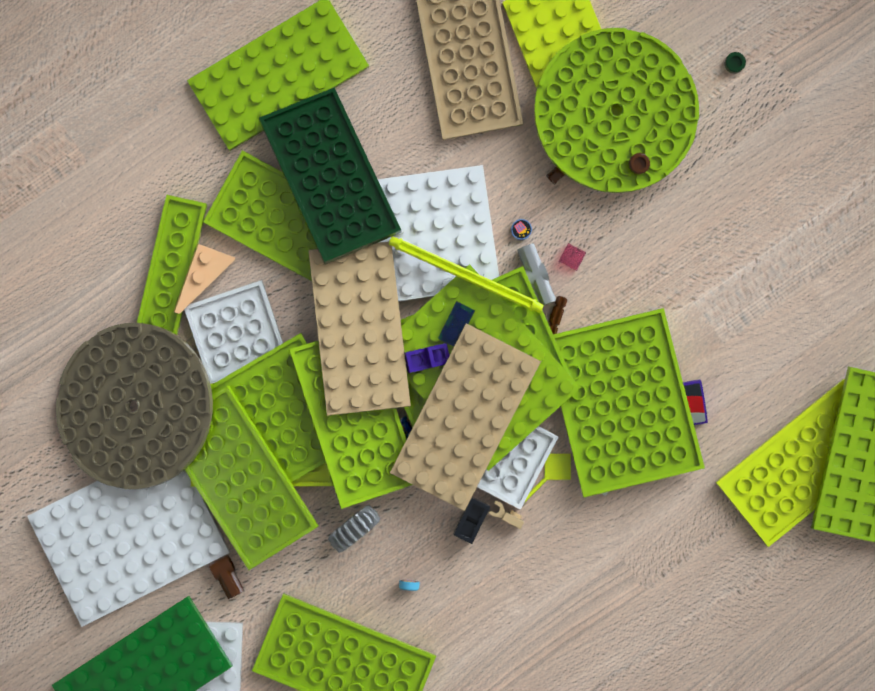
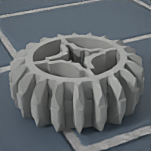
(354, 528)

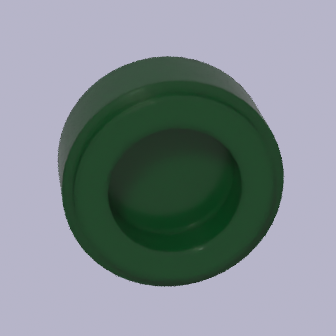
(735, 62)

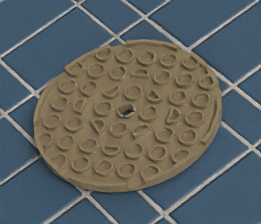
(171, 399)

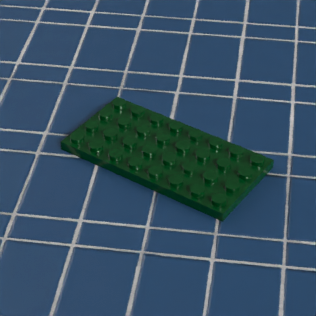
(329, 175)

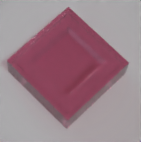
(572, 257)

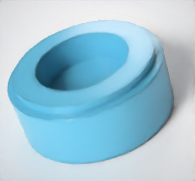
(410, 585)

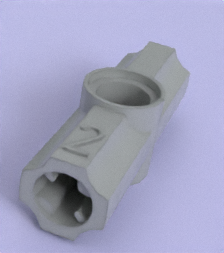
(536, 274)

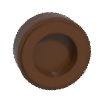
(639, 163)

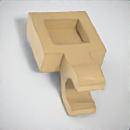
(512, 518)

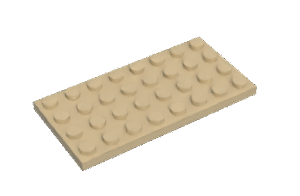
(469, 66)
(360, 331)
(465, 417)

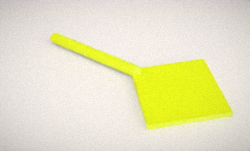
(556, 468)

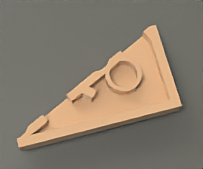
(203, 270)

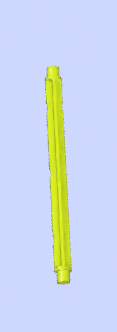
(465, 274)

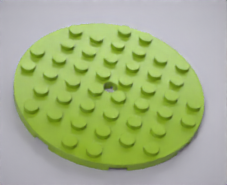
(625, 71)

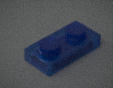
(455, 323)

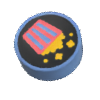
(521, 229)

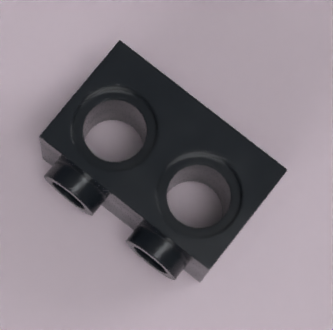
(471, 520)

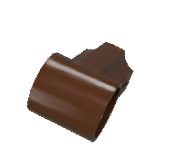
(224, 572)

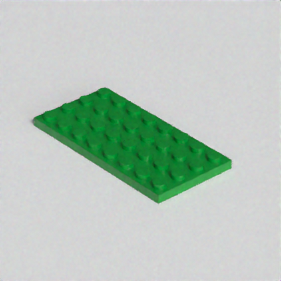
(163, 655)

